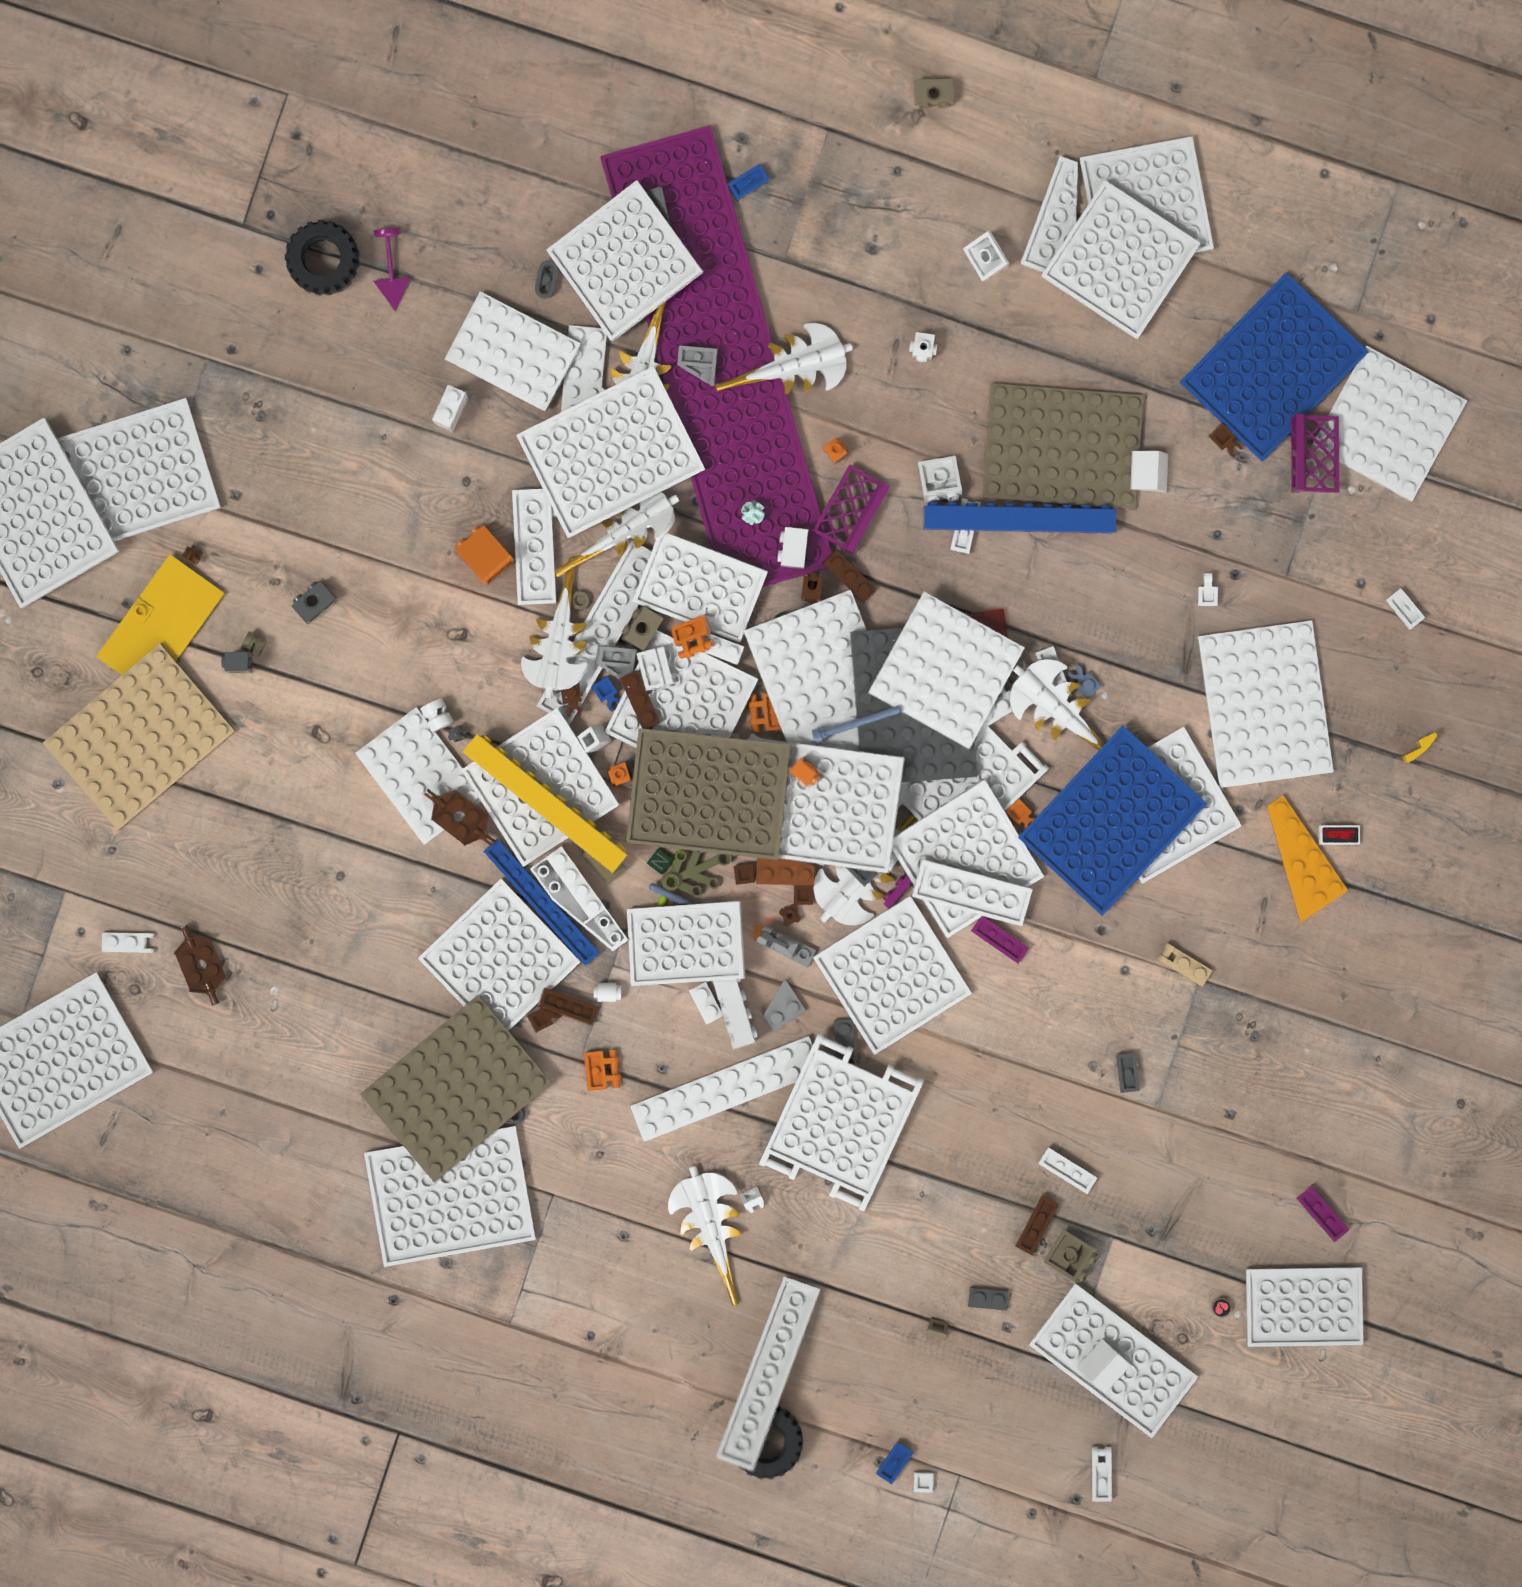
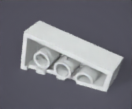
(734, 1012)

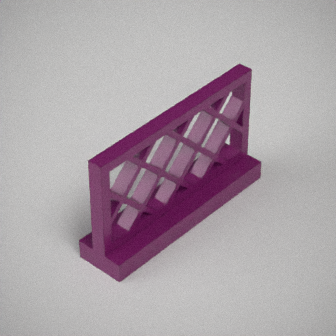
(1299, 450)
(865, 517)

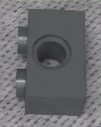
(324, 597)
(237, 662)

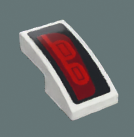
(1339, 835)

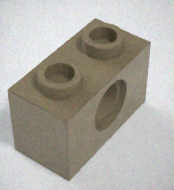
(924, 86)
(651, 621)

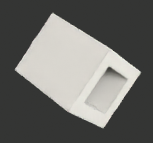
(594, 738)

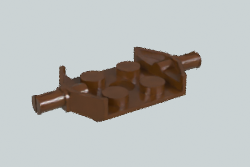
(468, 830)
(189, 953)

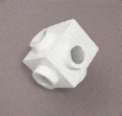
(926, 340)

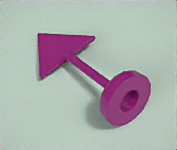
(391, 288)

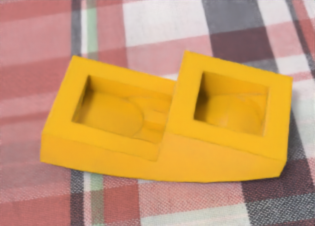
(1423, 744)

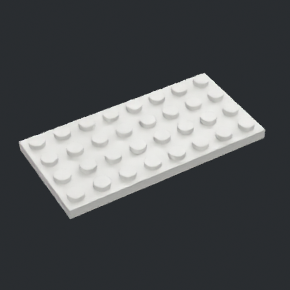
(1145, 1390)

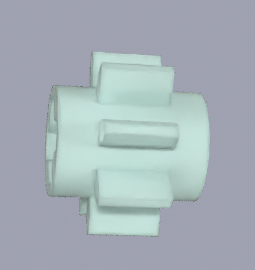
(752, 512)

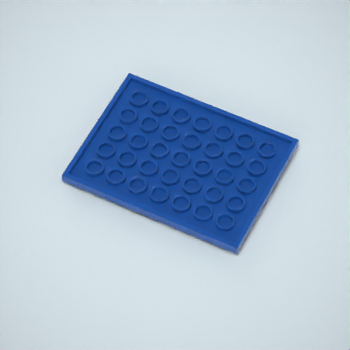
(1273, 366)
(1112, 820)

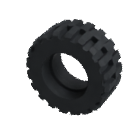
(304, 239)
(791, 1451)

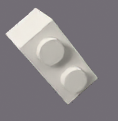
(794, 547)
(725, 650)

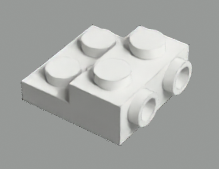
(940, 479)

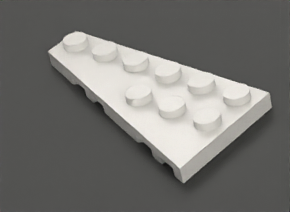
(1055, 217)

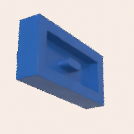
(748, 182)
(894, 1462)

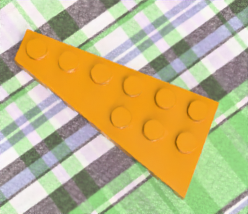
(1306, 867)

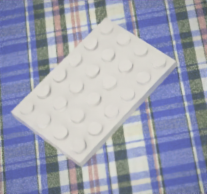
(513, 351)
(698, 581)
(407, 763)
(685, 943)
(1304, 1306)

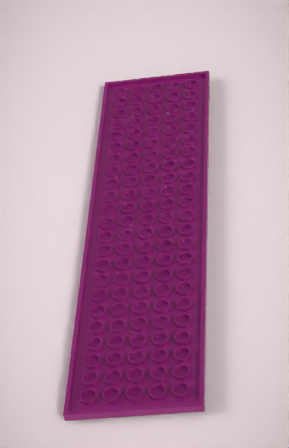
(745, 430)

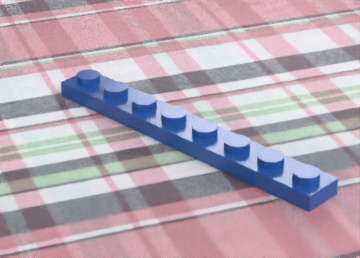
(541, 902)

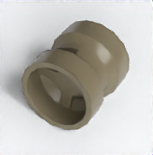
(253, 644)

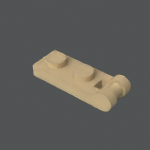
(1185, 965)

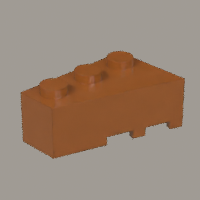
(784, 872)

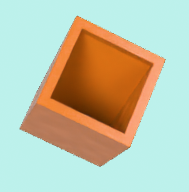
(484, 554)

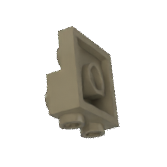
(1072, 1257)

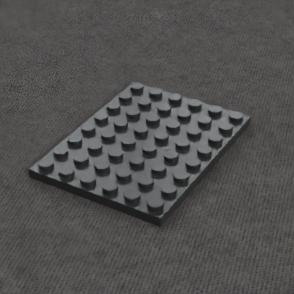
(925, 751)

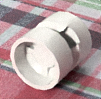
(437, 715)

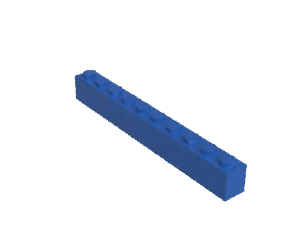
(1019, 518)

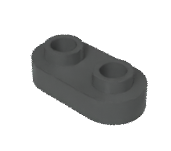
(545, 279)

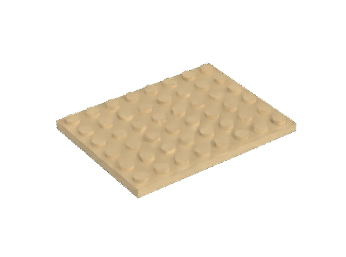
(138, 737)

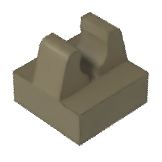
(937, 1330)

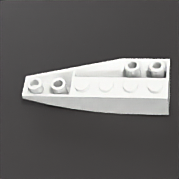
(575, 895)

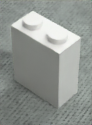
(450, 408)

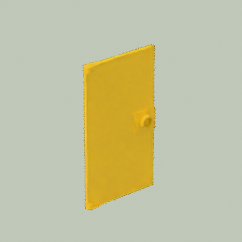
(164, 614)

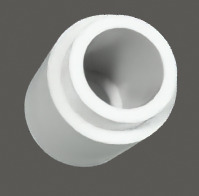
(607, 992)

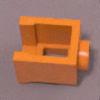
(835, 450)
(805, 772)
(619, 774)

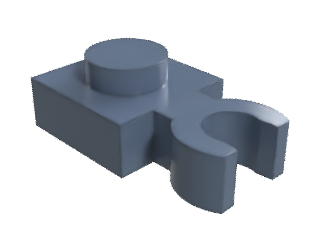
(1087, 683)

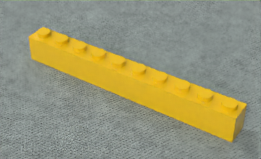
(544, 803)

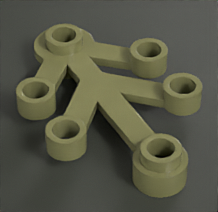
(692, 871)

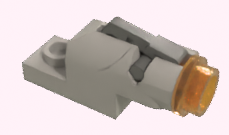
(783, 944)

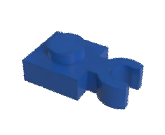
(605, 690)

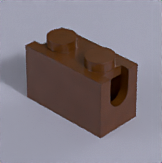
(809, 591)

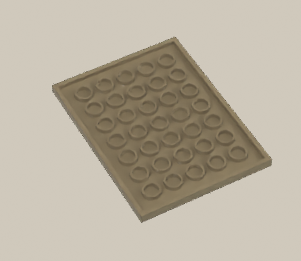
(1061, 446)
(708, 794)
(456, 1088)

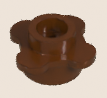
(788, 920)

